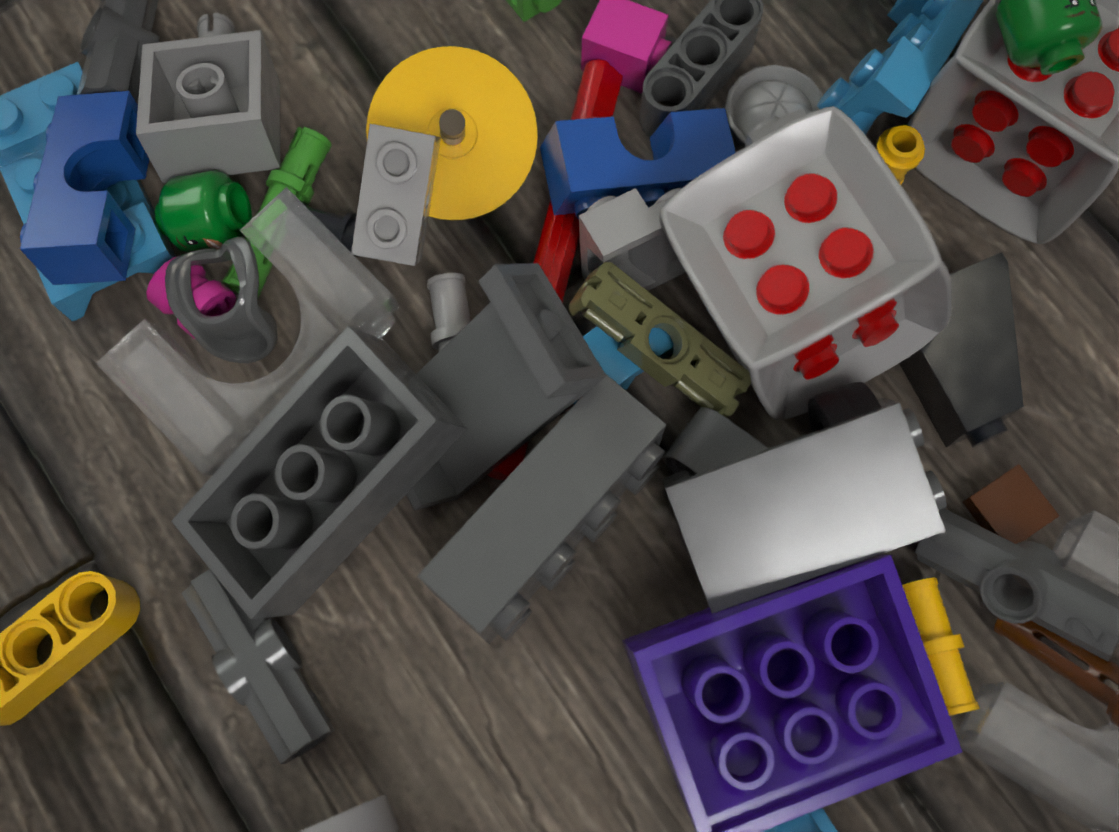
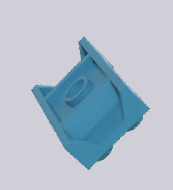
(904, 72)
(23, 128)

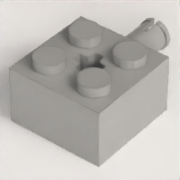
(209, 103)

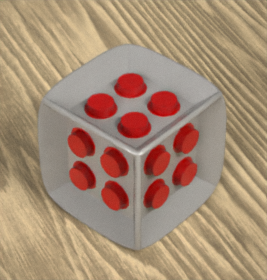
(1019, 141)
(810, 260)

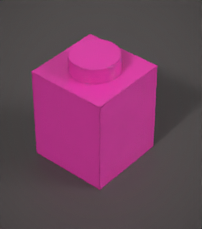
(627, 38)

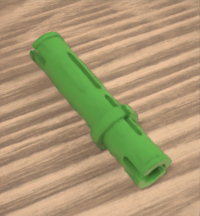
(297, 174)

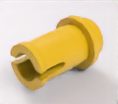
(901, 149)

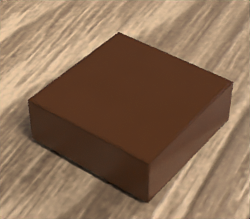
(1011, 506)

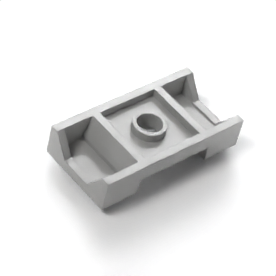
(631, 234)

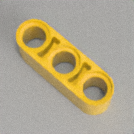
(74, 636)

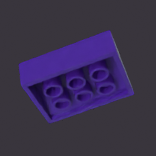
(793, 698)

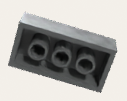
(317, 475)
(545, 509)

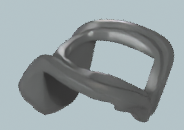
(243, 332)

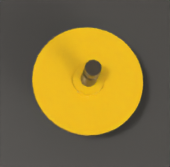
(481, 120)

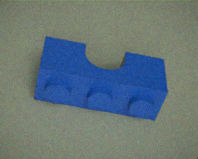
(589, 162)
(73, 224)

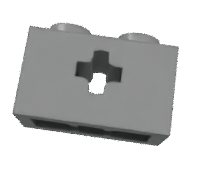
(395, 195)

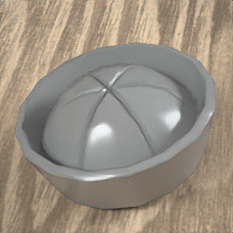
(766, 94)

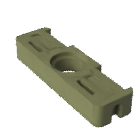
(630, 312)

